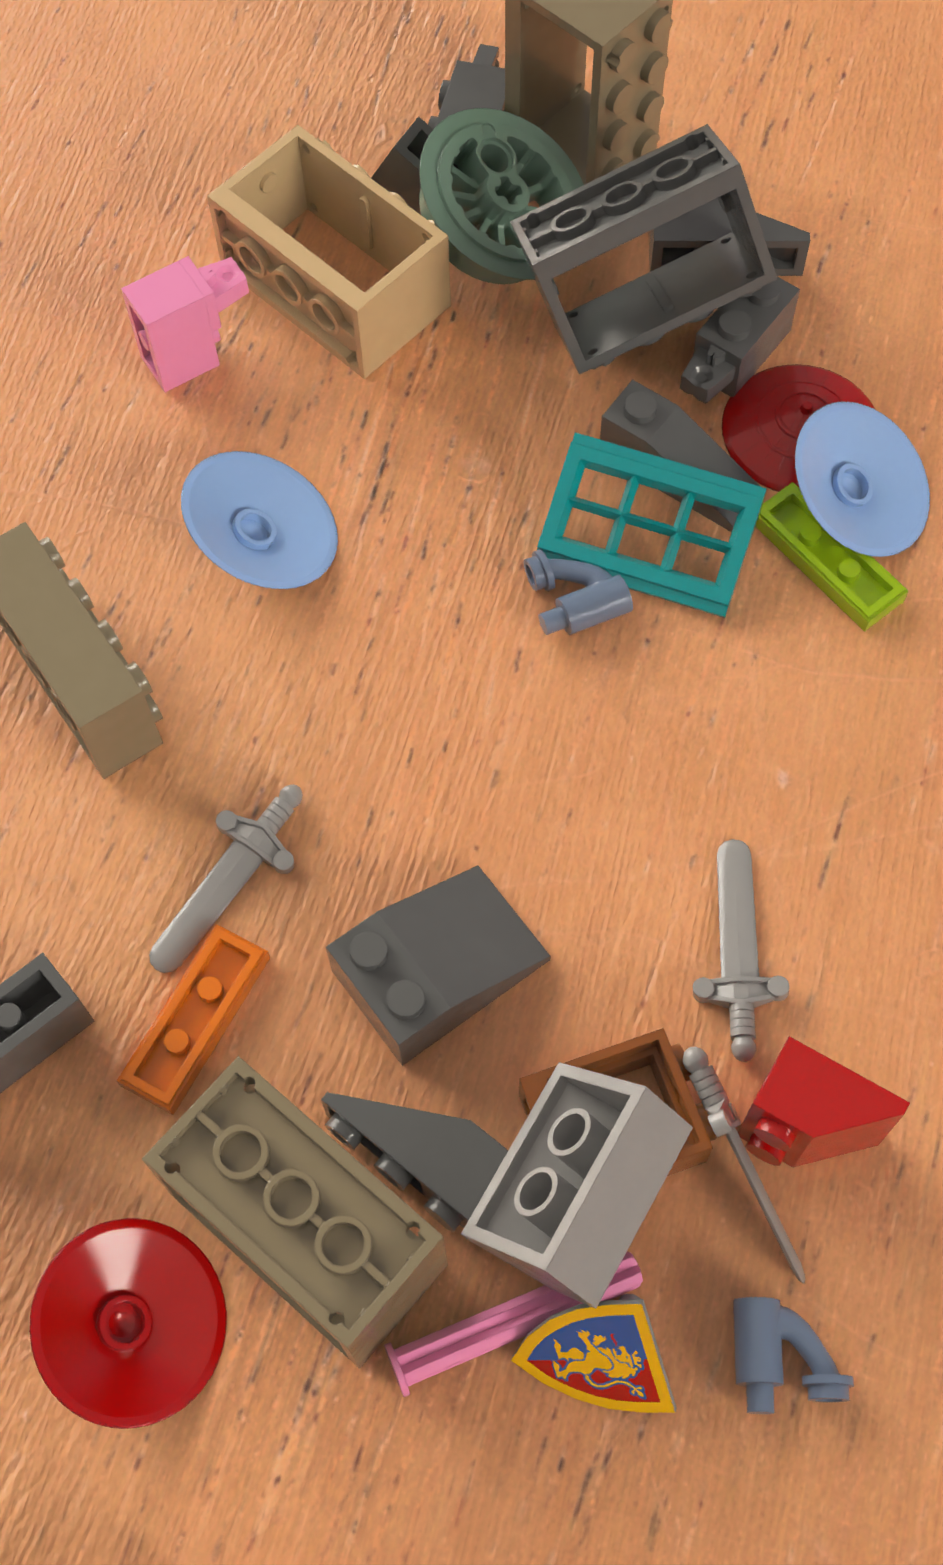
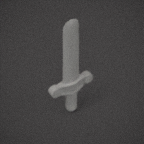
(251, 846)
(740, 985)
(723, 1121)

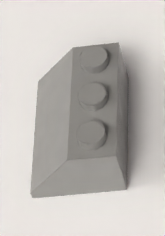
(578, 1181)

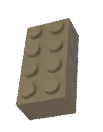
(74, 654)

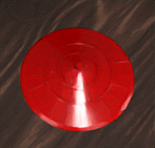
(769, 412)
(128, 1323)

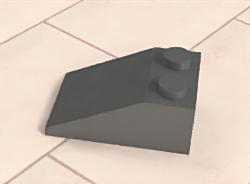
(434, 960)

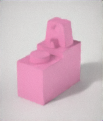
(179, 318)

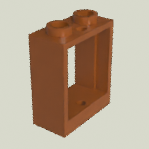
(671, 1078)

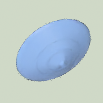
(862, 479)
(259, 520)

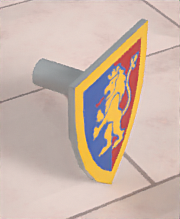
(600, 1356)

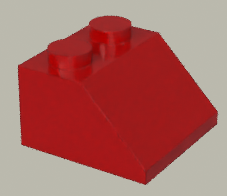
(816, 1110)

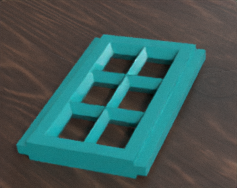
(665, 476)

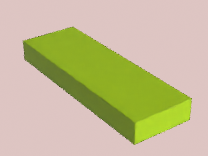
(847, 577)

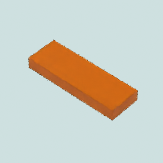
(193, 1019)

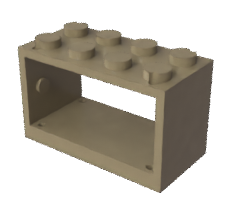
(547, 75)
(299, 1210)

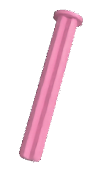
(493, 1329)

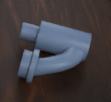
(598, 602)
(758, 1337)

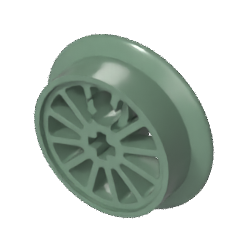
(501, 170)

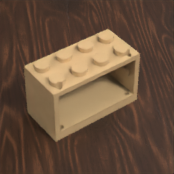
(349, 323)

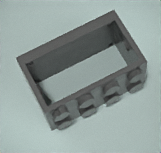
(626, 206)

